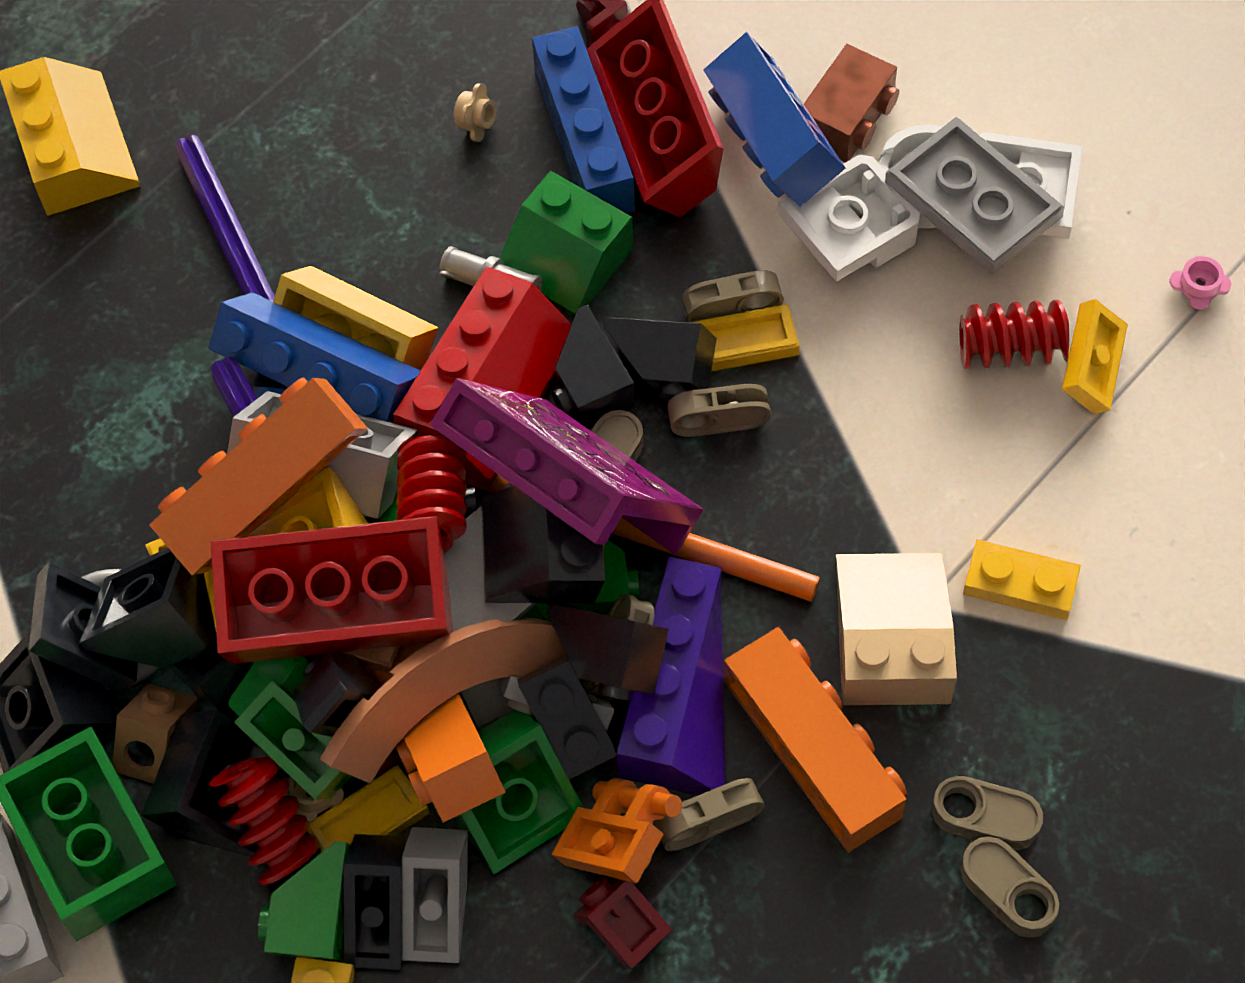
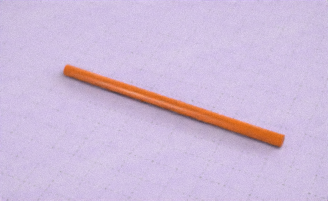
(715, 554)

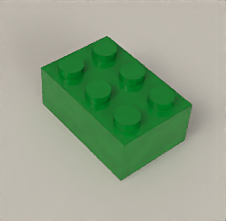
(83, 834)

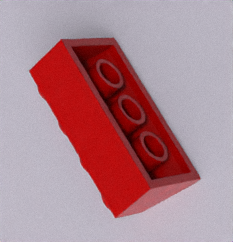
(658, 109)
(499, 338)
(330, 590)

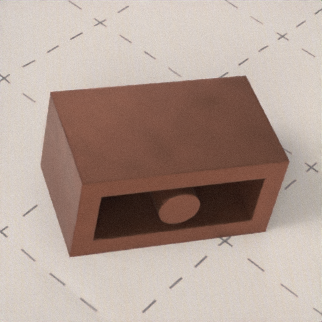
(852, 99)

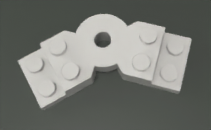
(867, 221)

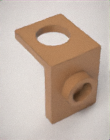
(149, 719)

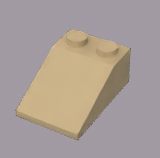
(895, 629)

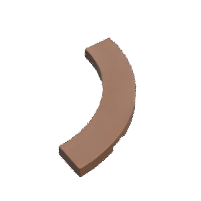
(431, 677)

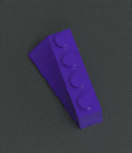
(679, 731)

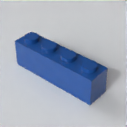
(582, 118)
(772, 121)
(295, 347)

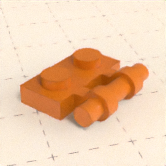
(613, 843)

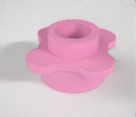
(1203, 270)

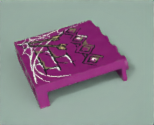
(563, 464)

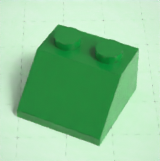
(568, 242)
(536, 798)

